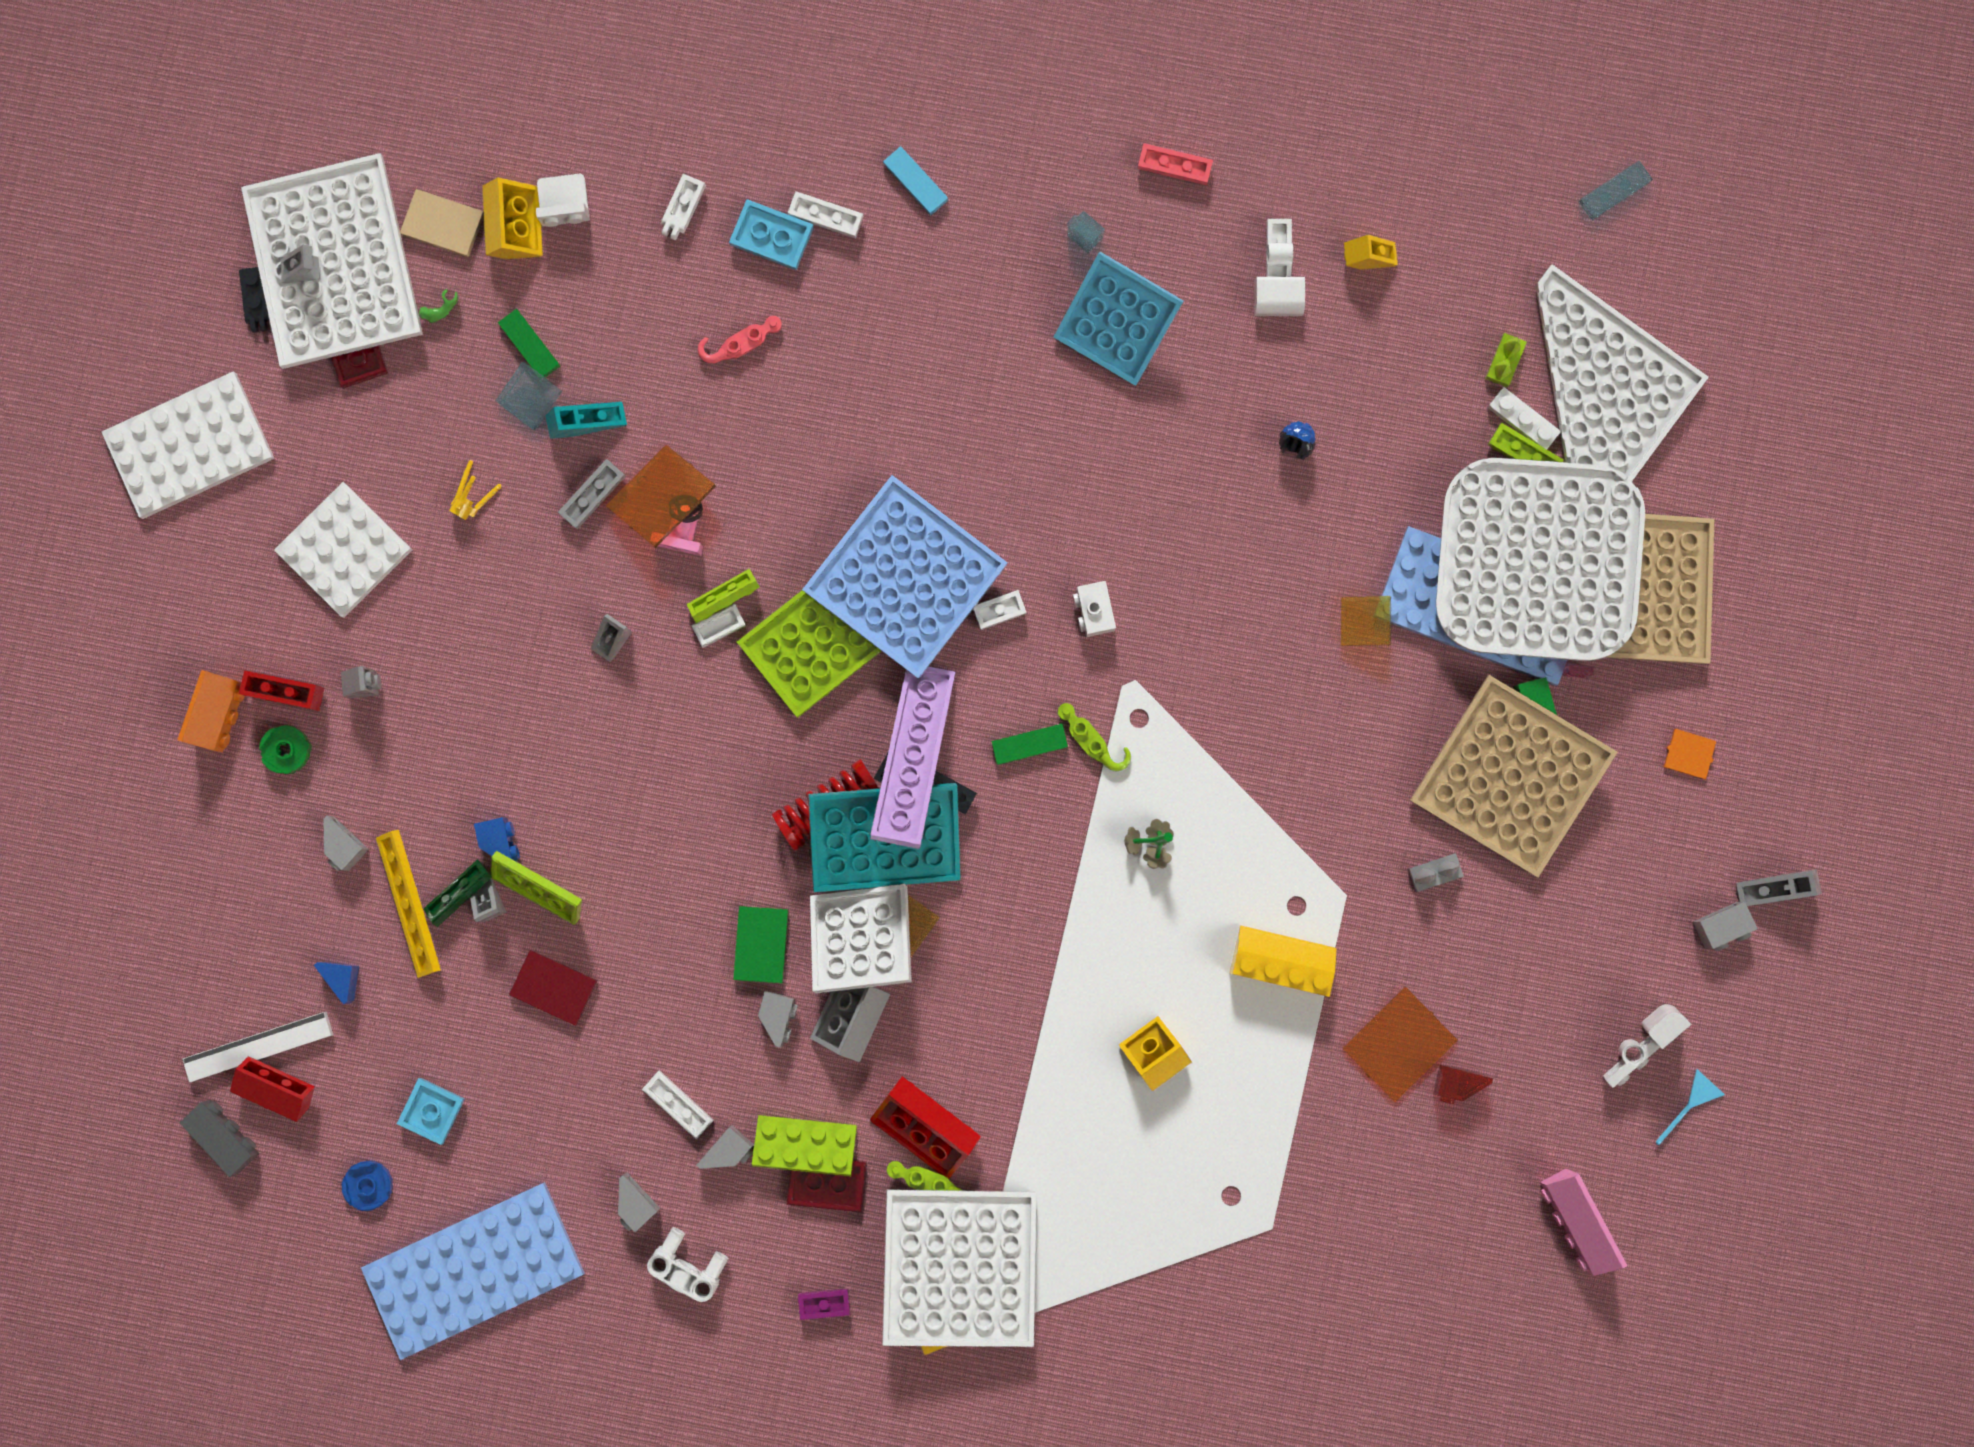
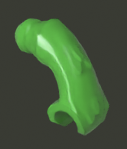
(434, 315)

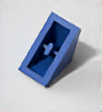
(340, 978)

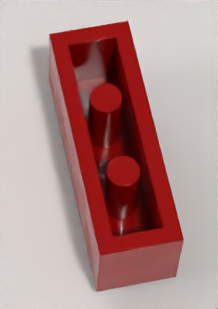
(281, 690)
(272, 1089)

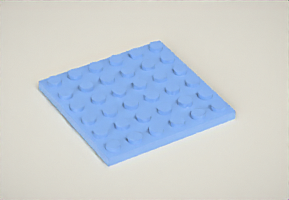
(905, 576)

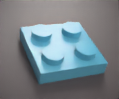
(430, 1111)

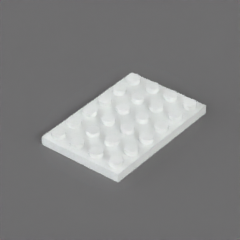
(187, 445)

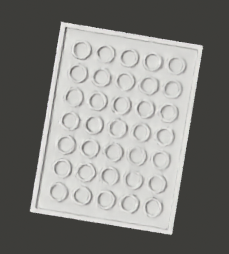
(363, 268)

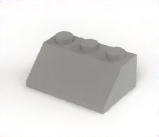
(850, 1020)

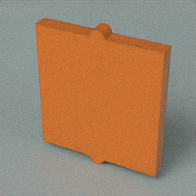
(1689, 754)

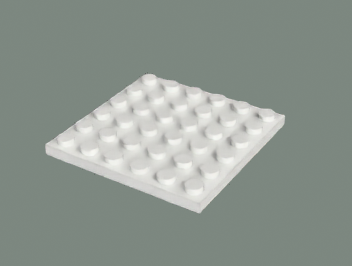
(959, 1268)

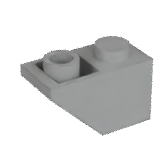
(360, 682)
(775, 1016)

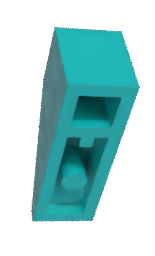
(584, 419)

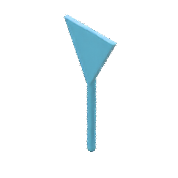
(1701, 1092)

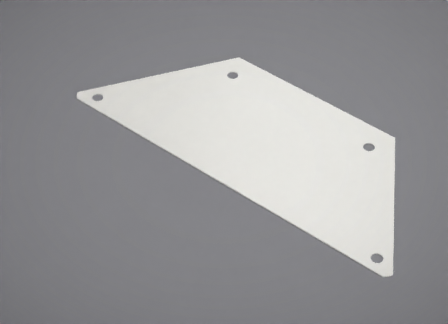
(1139, 1172)

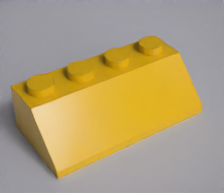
(1284, 961)

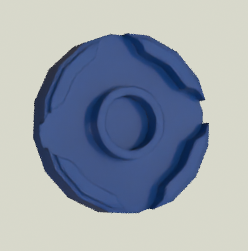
(367, 1185)

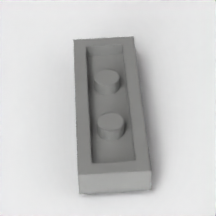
(591, 494)

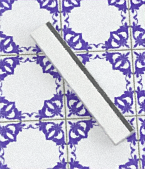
(257, 1046)

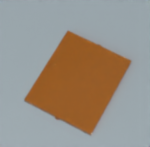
(660, 496)
(1400, 1044)

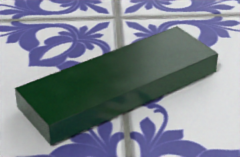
(457, 893)

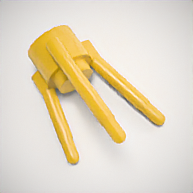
(461, 505)

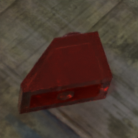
(1458, 1084)

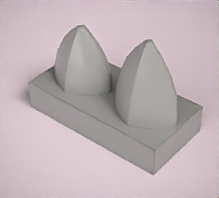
(1435, 872)

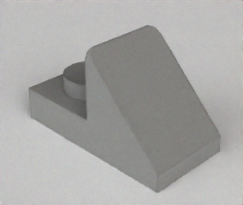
(300, 265)

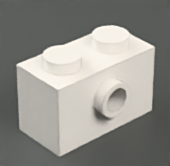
(1095, 609)

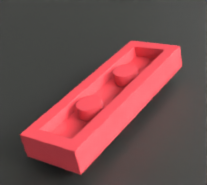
(1175, 164)

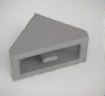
(610, 638)
(487, 903)

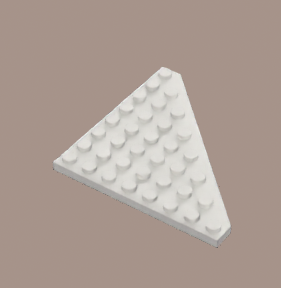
(1609, 378)

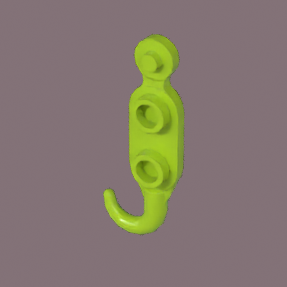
(1090, 739)
(920, 1178)

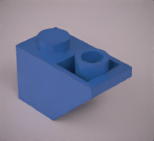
(497, 836)

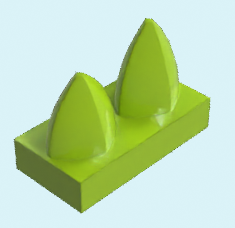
(1505, 360)

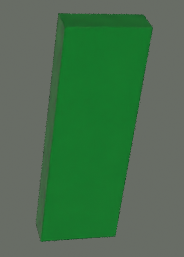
(529, 343)
(1029, 744)

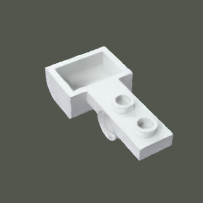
(1279, 292)
(1663, 1027)

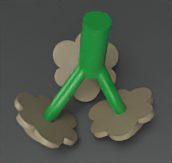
(1158, 835)

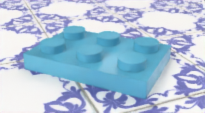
(771, 234)

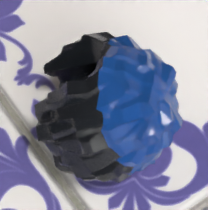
(1298, 439)

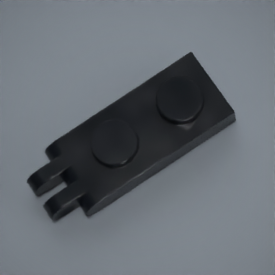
(253, 299)

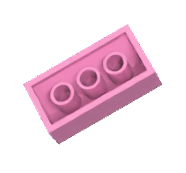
(1582, 1223)

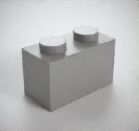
(1725, 925)

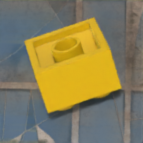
(1155, 1053)

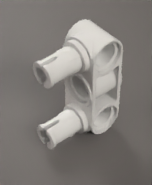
(683, 1275)

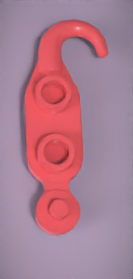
(741, 342)

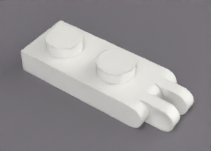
(682, 206)

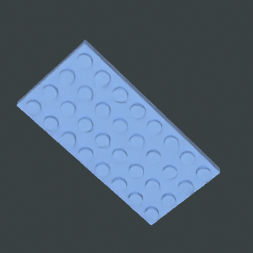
(1413, 604)
(472, 1270)

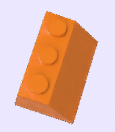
(211, 712)

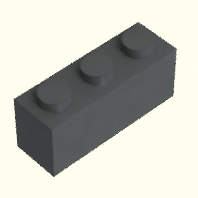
(220, 1137)

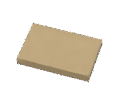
(442, 223)

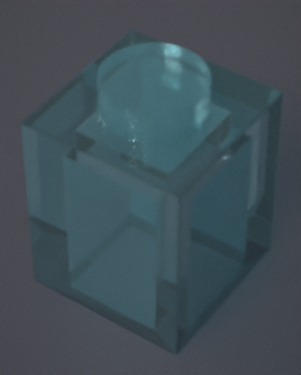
(1085, 231)

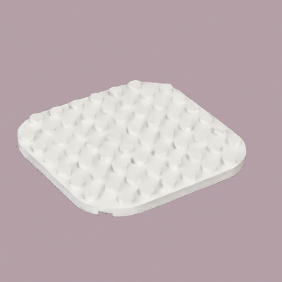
(1540, 559)

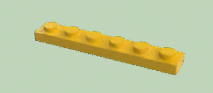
(408, 903)

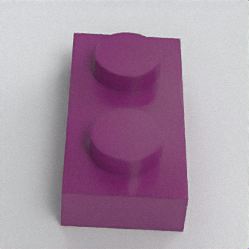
(824, 1304)

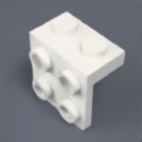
(562, 200)

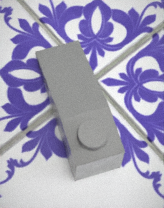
(1779, 888)

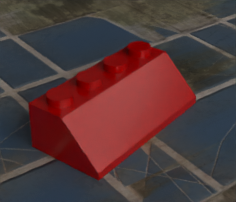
(925, 1128)

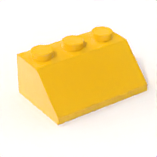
(511, 219)

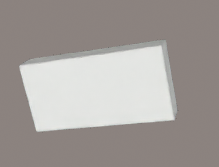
(718, 625)

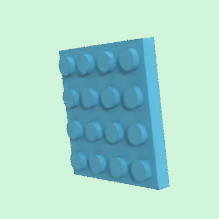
(1118, 318)

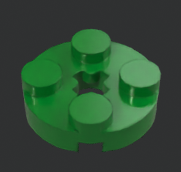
(271, 752)

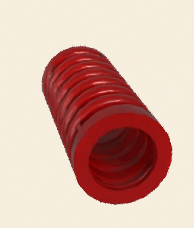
(794, 833)

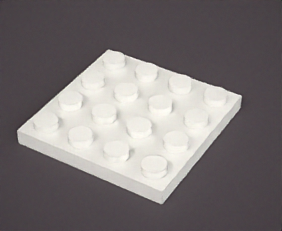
(343, 549)
(860, 939)

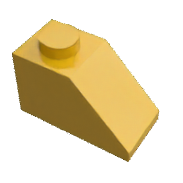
(1370, 253)

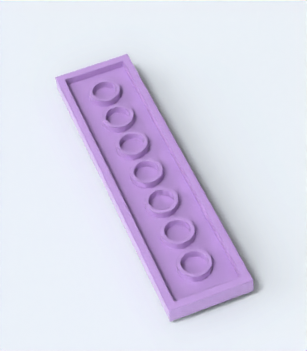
(912, 758)

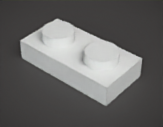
(999, 610)

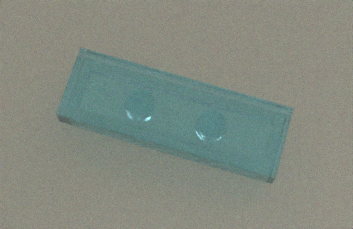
(1615, 190)

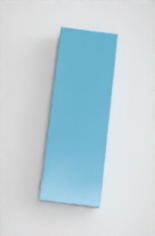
(915, 180)

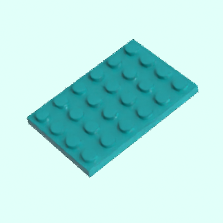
(848, 859)

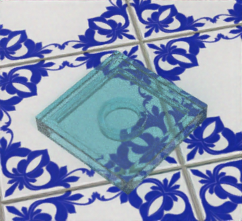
(528, 396)

